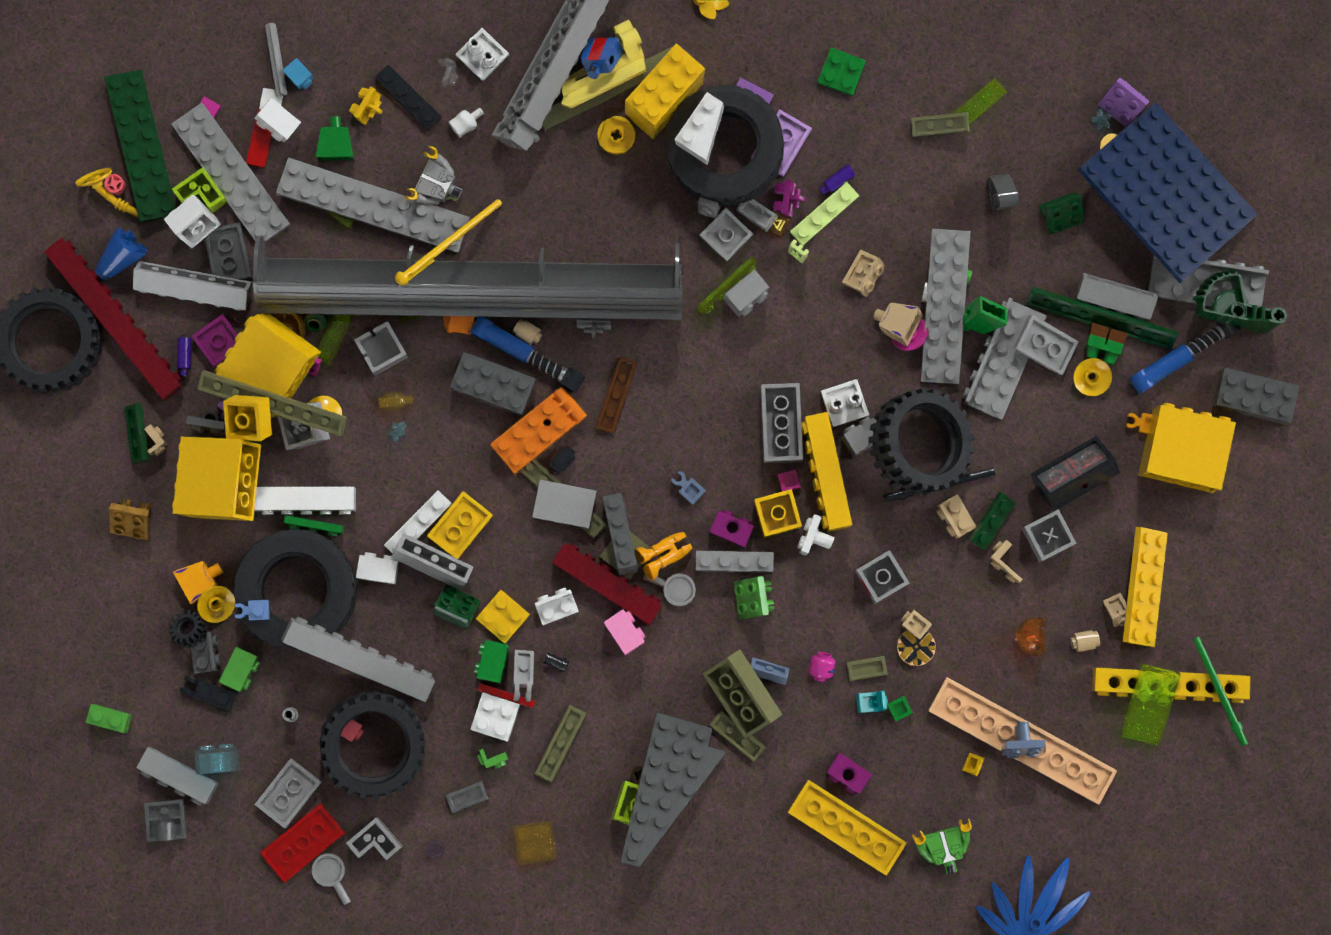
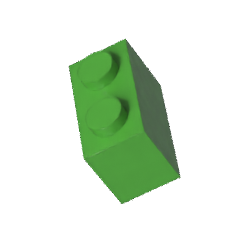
(240, 669)
(109, 718)

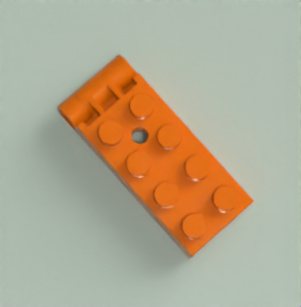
(531, 437)

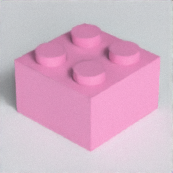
(624, 631)

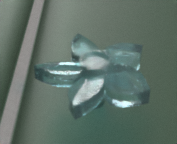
(1101, 119)
(398, 430)

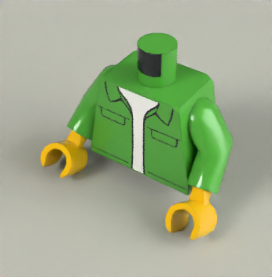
(945, 845)

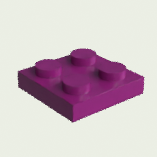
(216, 339)

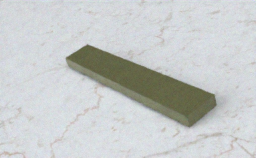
(535, 472)

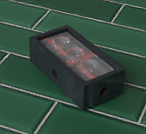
(1075, 473)

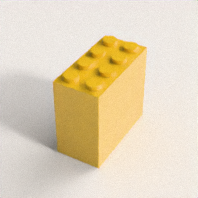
(664, 91)
(269, 356)
(1187, 448)
(216, 478)

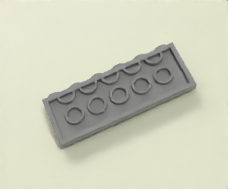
(1169, 288)
(1000, 364)

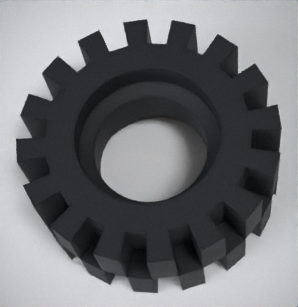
(183, 620)

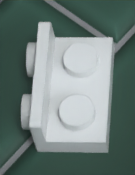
(556, 607)

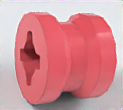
(113, 180)

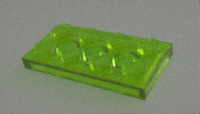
(1150, 704)

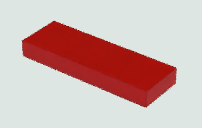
(259, 146)
(504, 695)

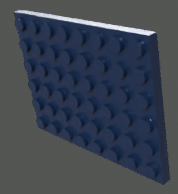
(1167, 192)

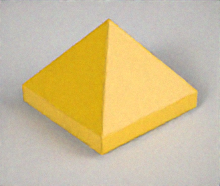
(973, 764)

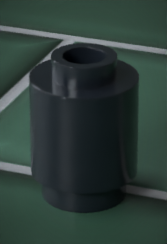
(562, 458)

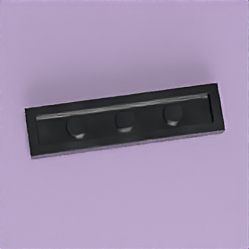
(408, 97)

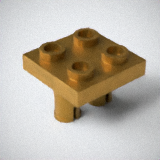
(130, 520)

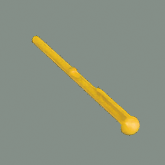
(403, 277)

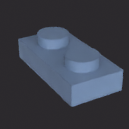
(770, 671)

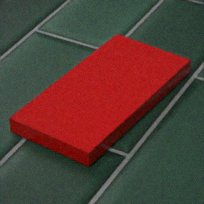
(302, 843)

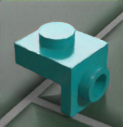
(871, 702)

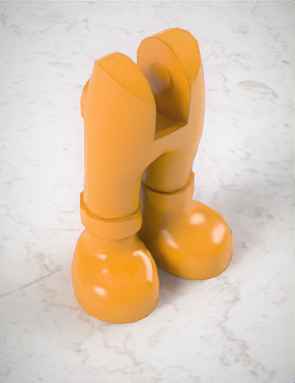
(651, 569)

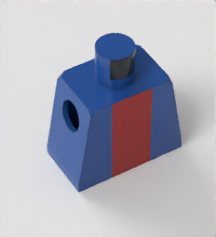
(601, 55)

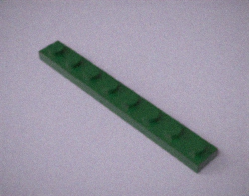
(1091, 314)

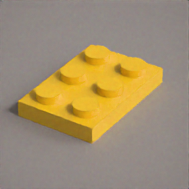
(460, 525)

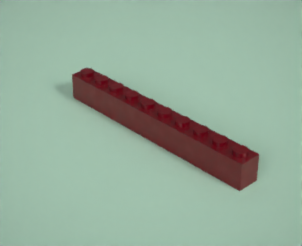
(111, 316)

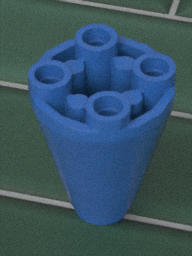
(119, 254)

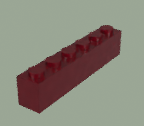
(607, 584)

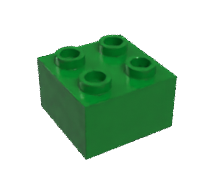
(492, 661)

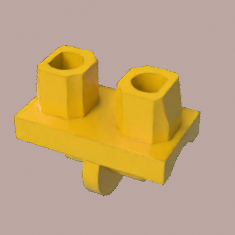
(368, 106)

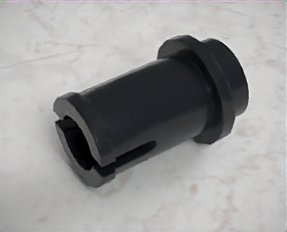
(556, 662)

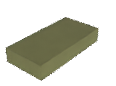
(866, 668)

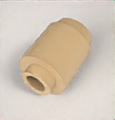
(527, 332)
(1085, 640)

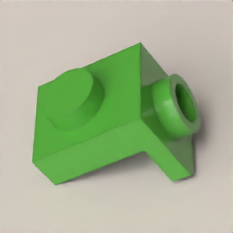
(496, 761)

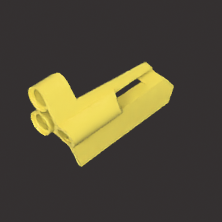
(629, 66)

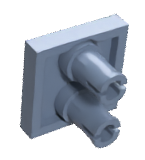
(1023, 743)

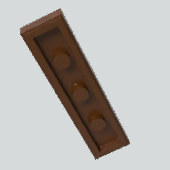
(616, 395)

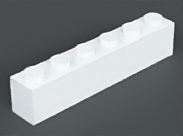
(305, 500)

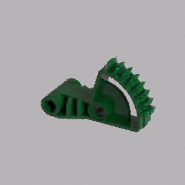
(1252, 317)

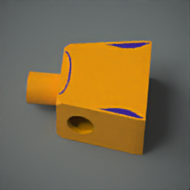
(197, 579)

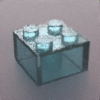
(219, 760)

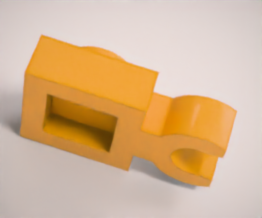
(1142, 423)

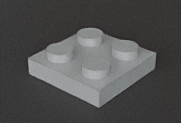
(726, 235)

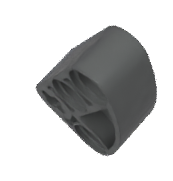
(1002, 192)

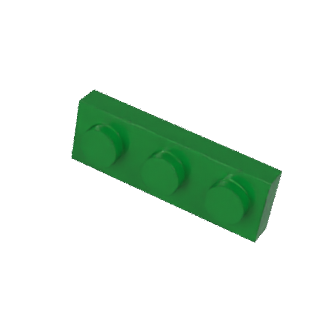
(314, 526)

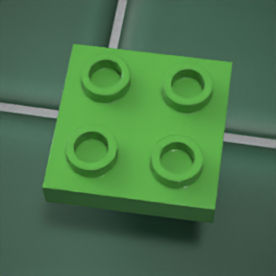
(752, 597)

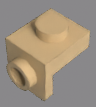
(156, 434)

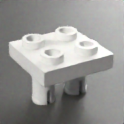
(482, 54)
(844, 403)
(813, 536)

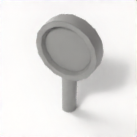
(678, 588)
(329, 871)

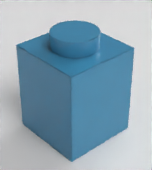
(298, 74)

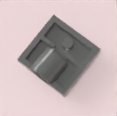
(201, 424)
(165, 820)

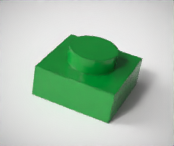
(899, 708)

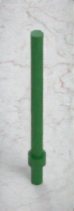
(1236, 725)

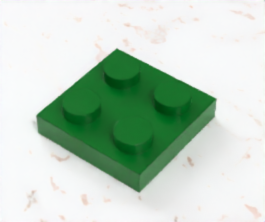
(841, 71)

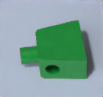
(334, 142)
(984, 316)

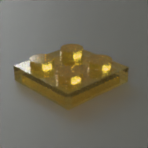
(534, 842)

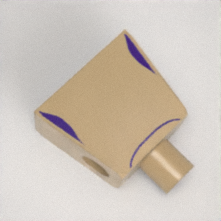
(899, 321)

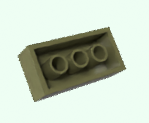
(742, 694)

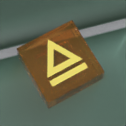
(779, 225)

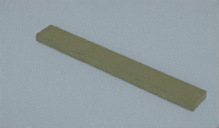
(561, 114)
(279, 405)

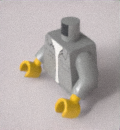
(435, 182)

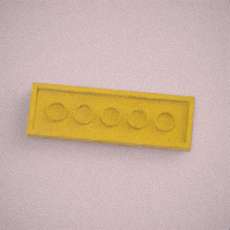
(1145, 587)
(847, 827)

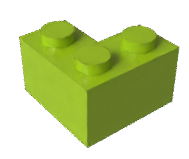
(202, 187)

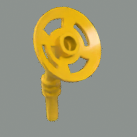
(95, 180)

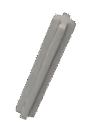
(276, 60)

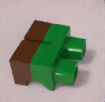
(1096, 343)

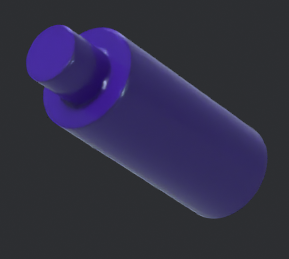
(837, 179)
(184, 355)

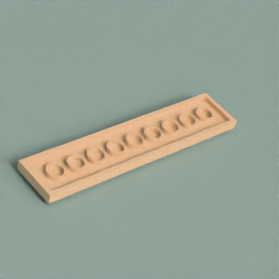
(997, 725)

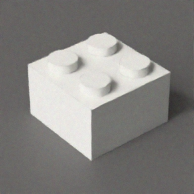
(192, 221)
(495, 717)

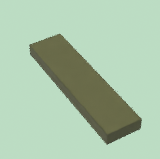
(560, 743)

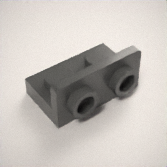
(204, 654)

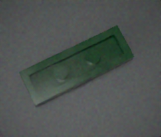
(136, 433)
(991, 521)

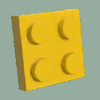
(503, 616)

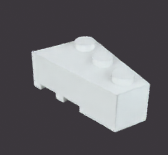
(701, 128)

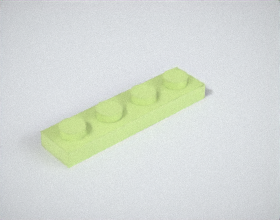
(824, 214)

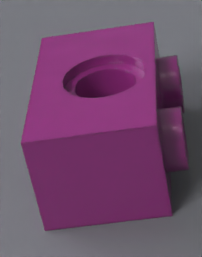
(720, 530)
(859, 778)

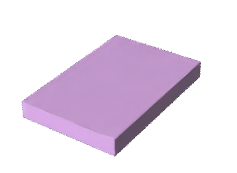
(794, 136)

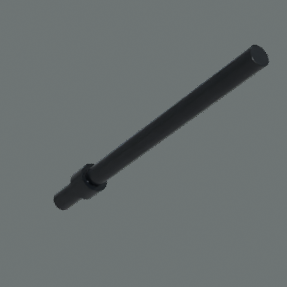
(968, 477)

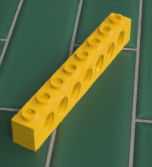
(1239, 683)

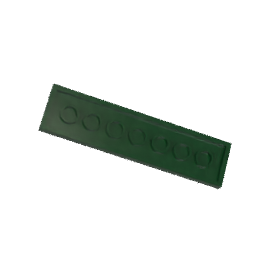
(140, 145)

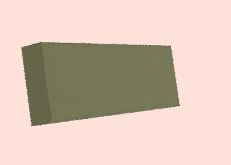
(940, 124)
(727, 729)

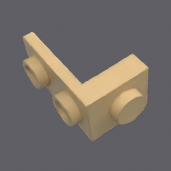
(1000, 549)

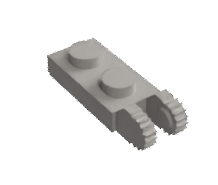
(523, 673)

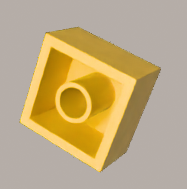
(247, 418)
(777, 513)

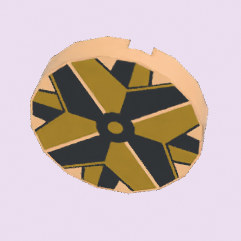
(916, 651)

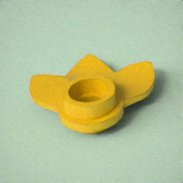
(709, 7)

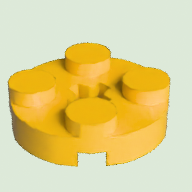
(625, 130)

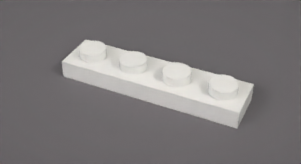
(421, 519)

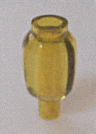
(394, 401)

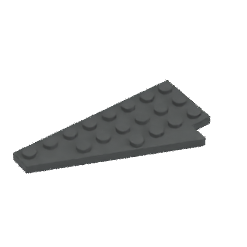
(670, 776)

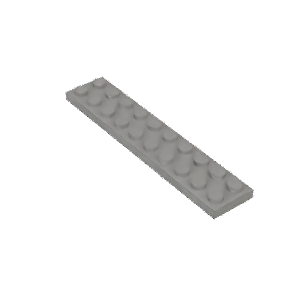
(369, 204)

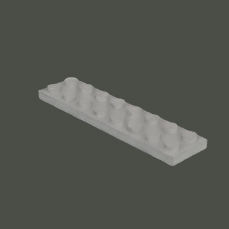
(230, 173)
(945, 305)

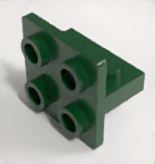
(1062, 212)
(456, 607)

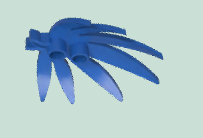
(1035, 922)

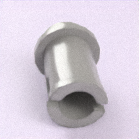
(295, 714)

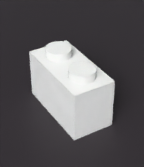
(277, 120)
(377, 569)

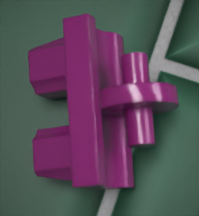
(790, 199)

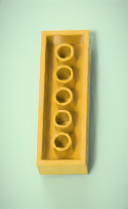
(827, 472)

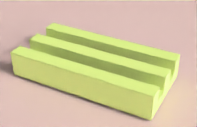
(804, 254)

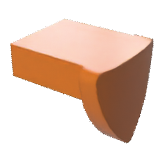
(458, 324)

